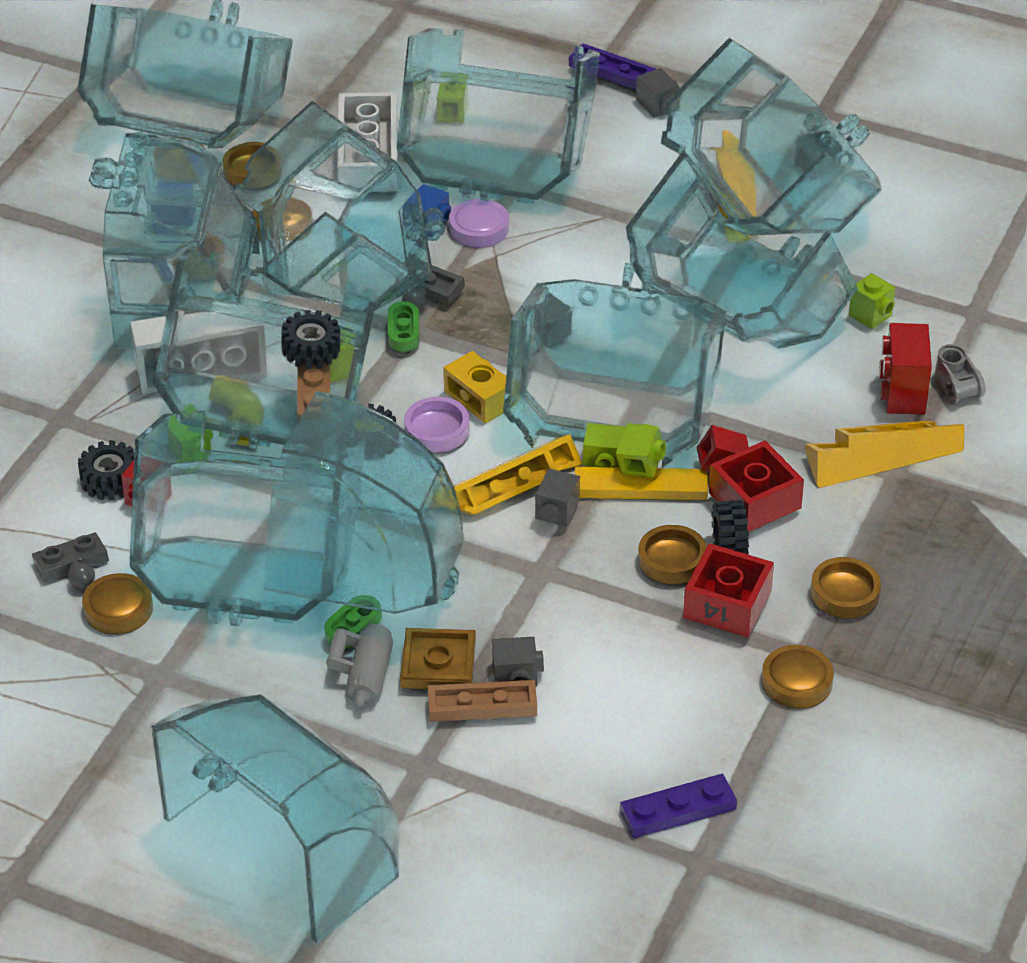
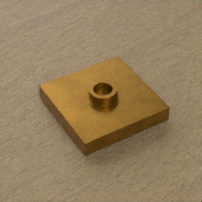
(437, 657)

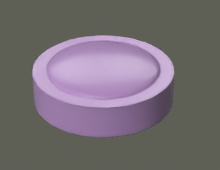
(479, 223)
(438, 423)

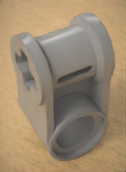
(958, 374)

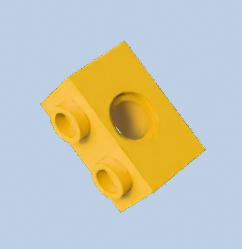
(476, 385)

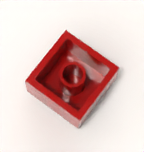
(906, 368)
(761, 481)
(728, 590)

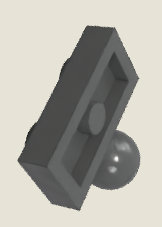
(439, 286)
(72, 559)

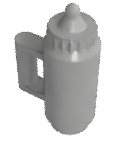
(369, 661)

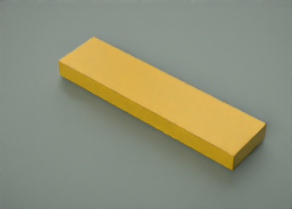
(666, 484)

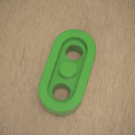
(403, 326)
(350, 619)

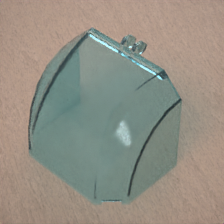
(362, 513)
(321, 793)

